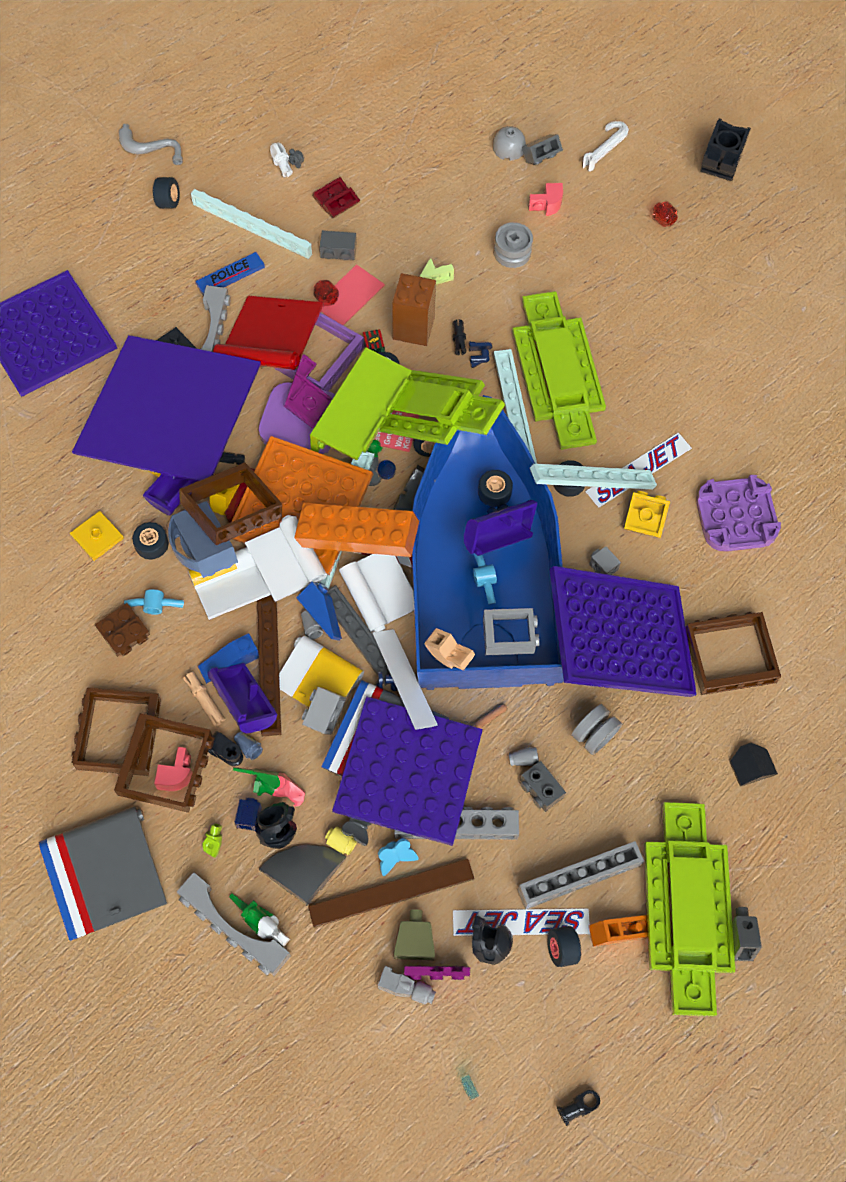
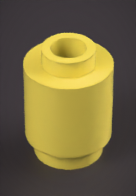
(339, 841)

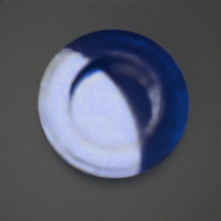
(386, 469)

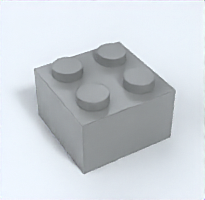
(323, 710)

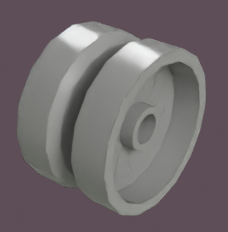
(513, 245)
(596, 729)

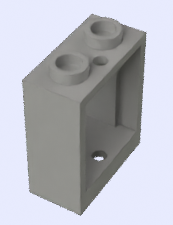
(505, 648)

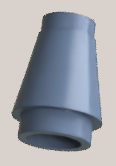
(249, 746)

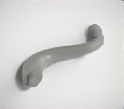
(131, 146)

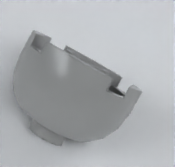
(509, 143)

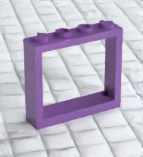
(355, 342)

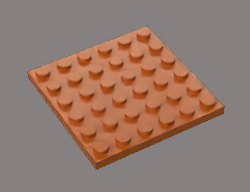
(303, 477)

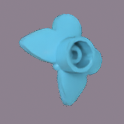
(395, 852)

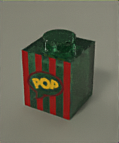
(374, 341)

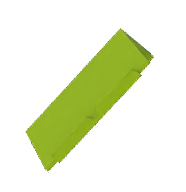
(361, 405)

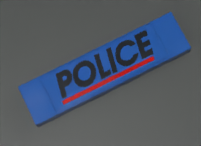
(232, 272)

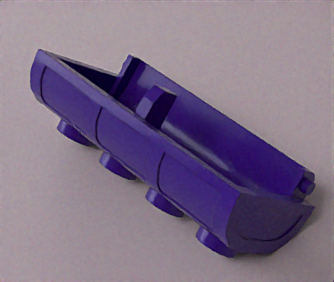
(165, 493)
(500, 528)
(243, 697)

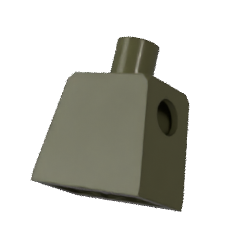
(415, 939)

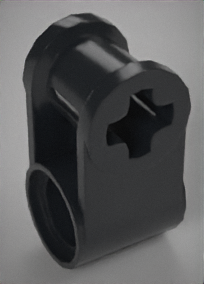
(223, 748)

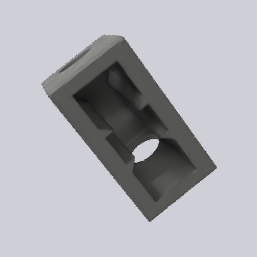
(745, 935)

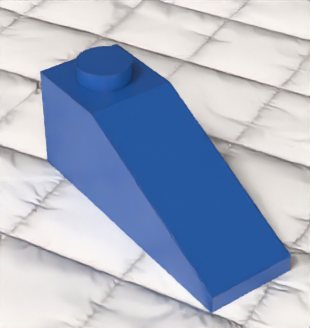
(321, 608)
(236, 652)

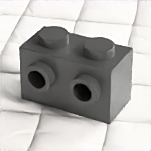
(542, 148)
(338, 245)
(542, 786)

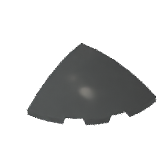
(303, 869)

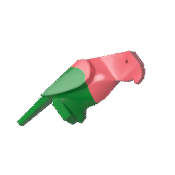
(275, 784)

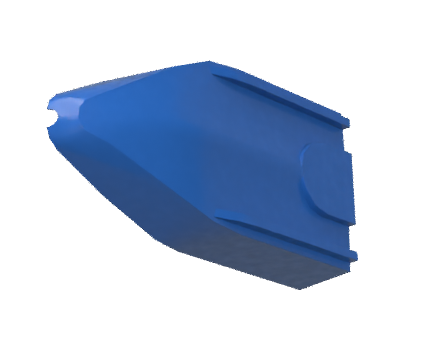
(444, 567)

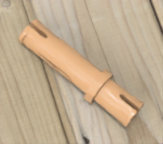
(199, 691)

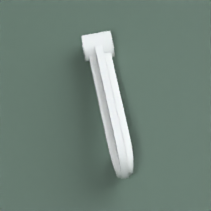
(592, 158)

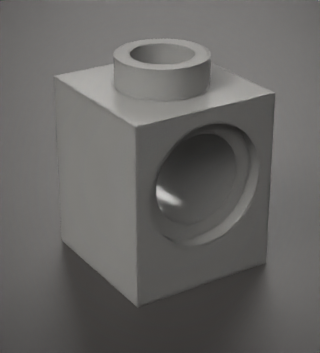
(604, 561)

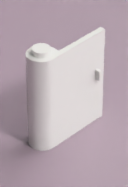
(283, 561)
(379, 589)

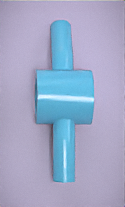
(485, 576)
(154, 602)

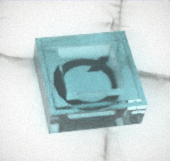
(469, 1088)

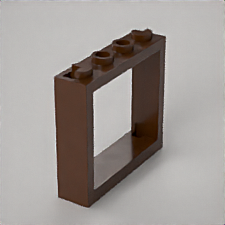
(221, 482)
(733, 621)
(85, 719)
(126, 773)

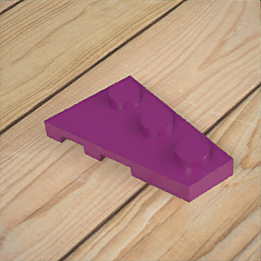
(437, 972)

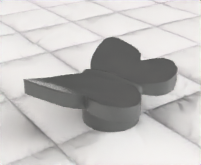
(357, 829)

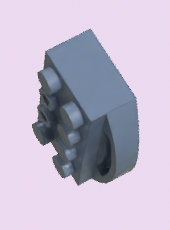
(203, 553)

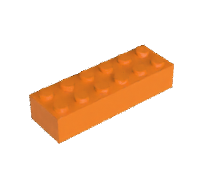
(357, 529)

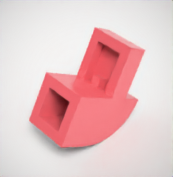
(549, 201)
(177, 776)

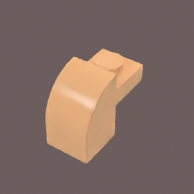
(447, 651)

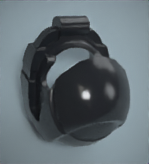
(273, 828)
(489, 943)

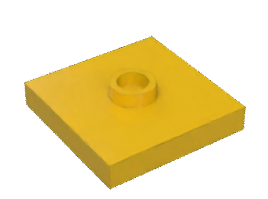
(96, 535)

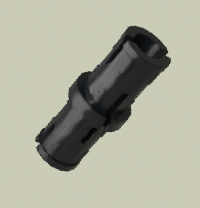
(459, 337)

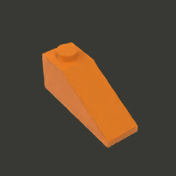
(618, 930)

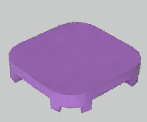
(282, 423)
(737, 514)

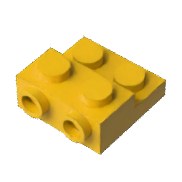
(647, 514)

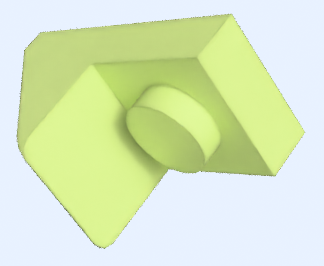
(440, 274)

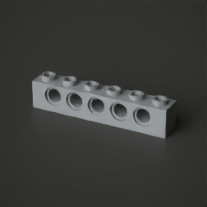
(487, 830)
(580, 875)

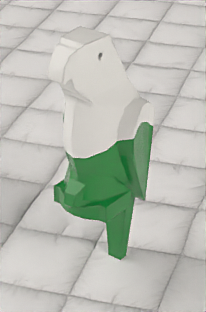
(260, 921)

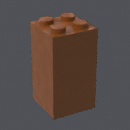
(414, 309)

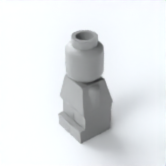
(405, 987)

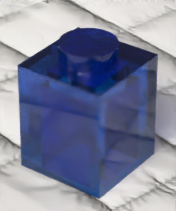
(247, 814)

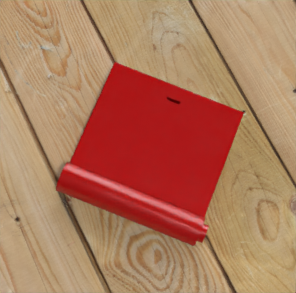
(272, 331)

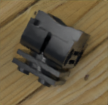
(724, 150)

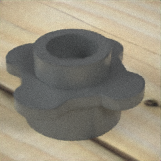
(296, 157)

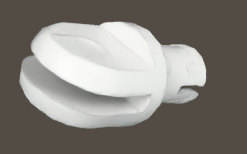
(281, 158)

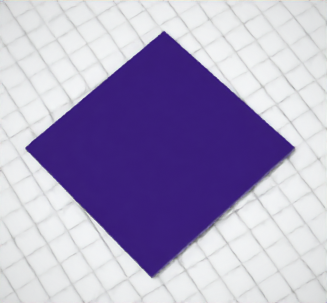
(167, 408)

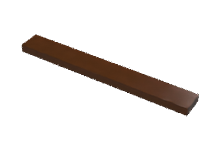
(269, 659)
(390, 893)

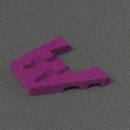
(304, 397)

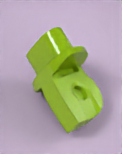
(213, 840)

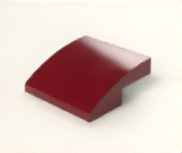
(336, 197)

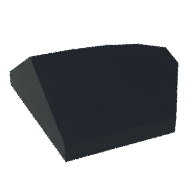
(752, 764)

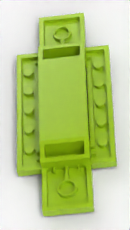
(566, 367)
(450, 400)
(699, 909)

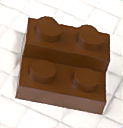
(122, 630)

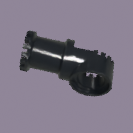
(577, 1107)

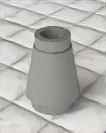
(311, 627)
(524, 757)

